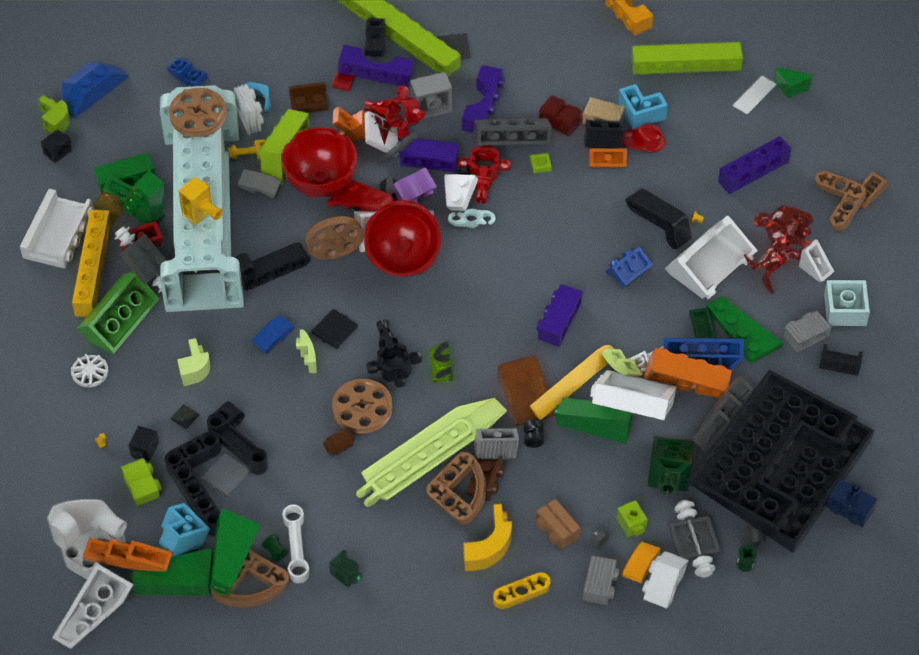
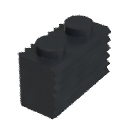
(603, 134)

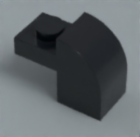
(375, 37)

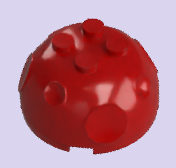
(319, 162)
(402, 238)

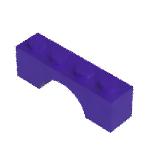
(395, 72)
(488, 83)

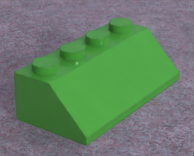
(118, 313)

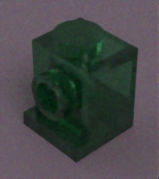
(345, 569)

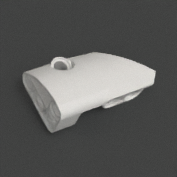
(75, 523)

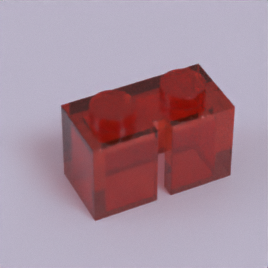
(561, 116)

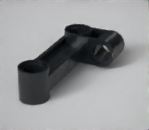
(223, 424)

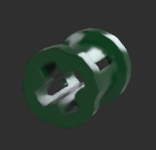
(275, 548)
(746, 558)

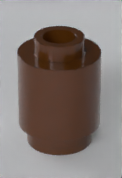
(339, 442)

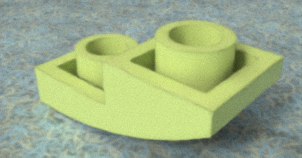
(307, 351)

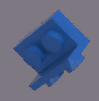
(630, 267)

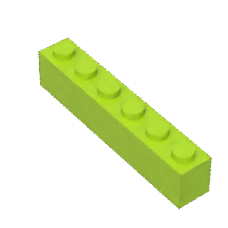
(687, 58)

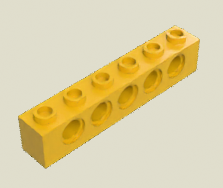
(92, 262)

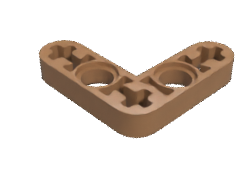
(847, 197)

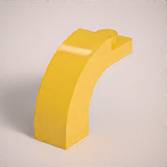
(489, 551)

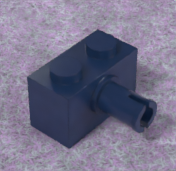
(851, 502)

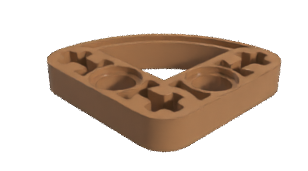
(446, 488)
(250, 567)

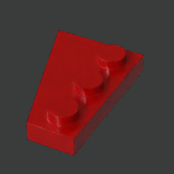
(361, 196)

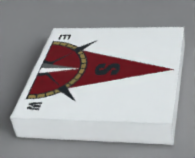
(379, 133)

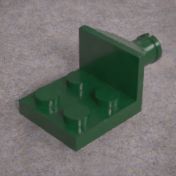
(670, 464)

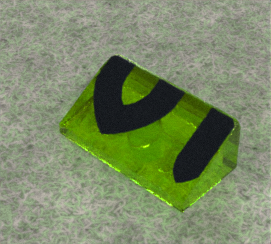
(441, 363)

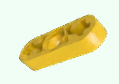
(517, 598)

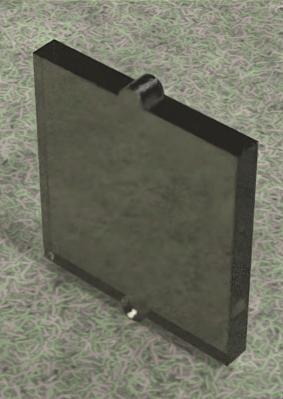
(459, 43)

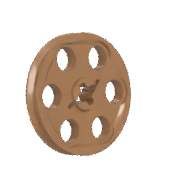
(196, 105)
(334, 237)
(353, 406)

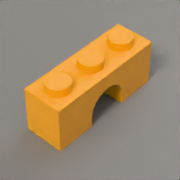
(634, 18)

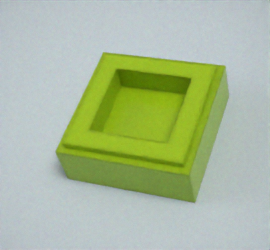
(540, 163)

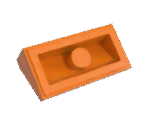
(607, 157)

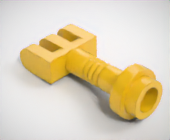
(234, 152)

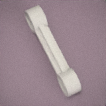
(296, 546)

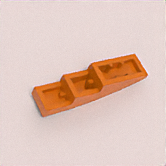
(129, 556)

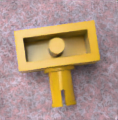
(197, 201)

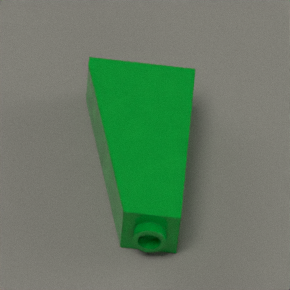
(594, 419)
(231, 546)
(185, 576)

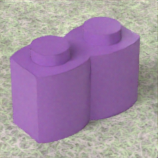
(415, 186)

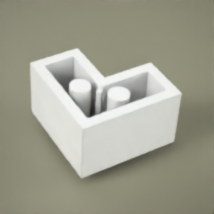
(665, 576)

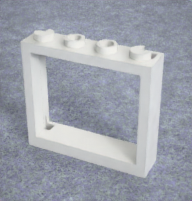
(633, 394)

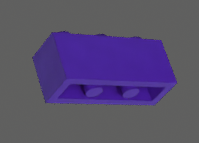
(430, 155)
(559, 315)

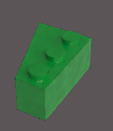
(146, 199)

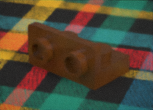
(309, 97)
(492, 472)

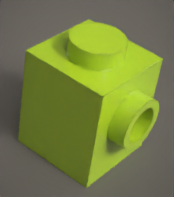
(632, 519)

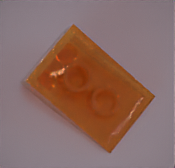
(522, 385)

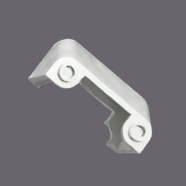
(711, 258)

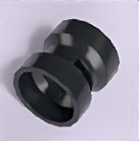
(533, 431)

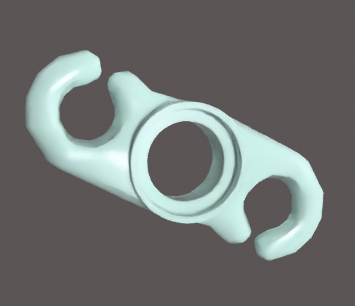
(479, 214)

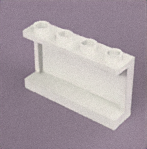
(56, 230)

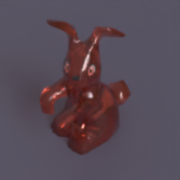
(783, 229)

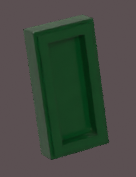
(702, 323)

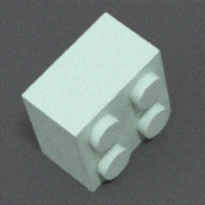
(846, 302)

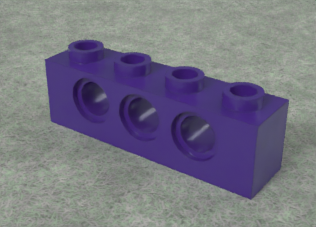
(754, 165)

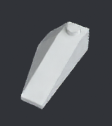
(95, 602)

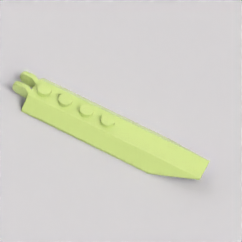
(428, 449)

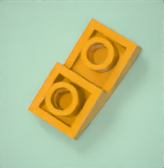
(640, 562)

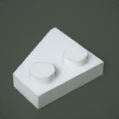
(459, 190)

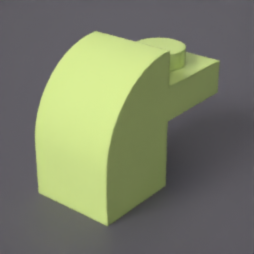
(195, 367)

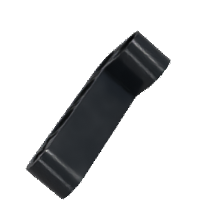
(662, 215)
(271, 265)

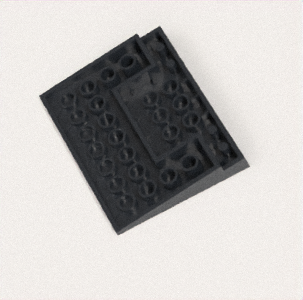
(781, 459)

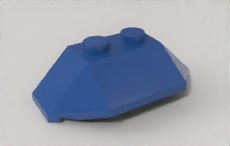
(90, 85)
(713, 350)

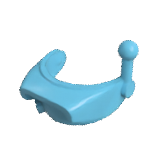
(262, 90)

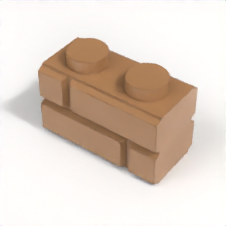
(558, 524)

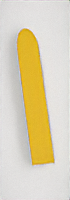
(570, 383)

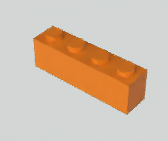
(687, 373)

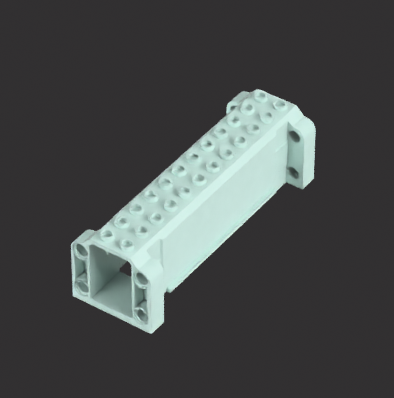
(209, 242)

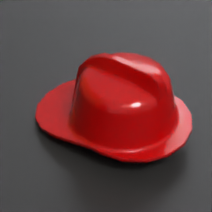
(646, 137)

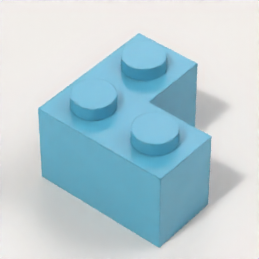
(642, 109)
(182, 530)

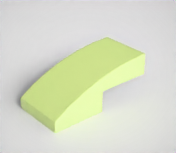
(622, 365)

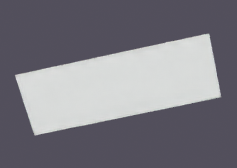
(754, 94)

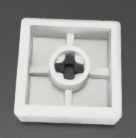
(248, 109)

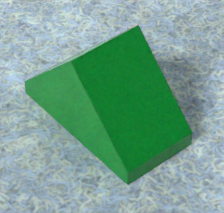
(792, 81)

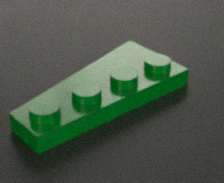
(738, 325)

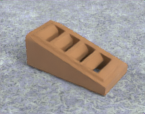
(882, 186)

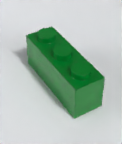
(126, 170)

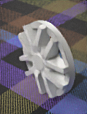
(89, 370)

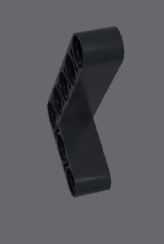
(184, 468)

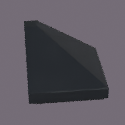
(184, 416)

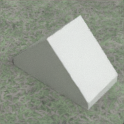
(815, 262)

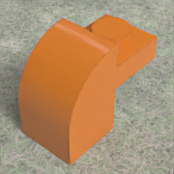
(349, 125)

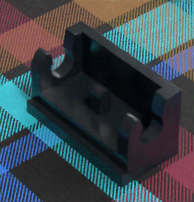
(840, 361)

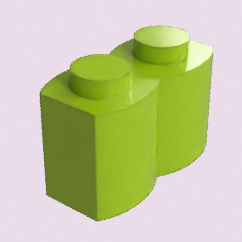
(140, 481)

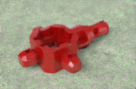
(390, 110)
(484, 174)

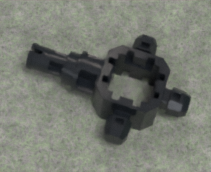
(389, 349)

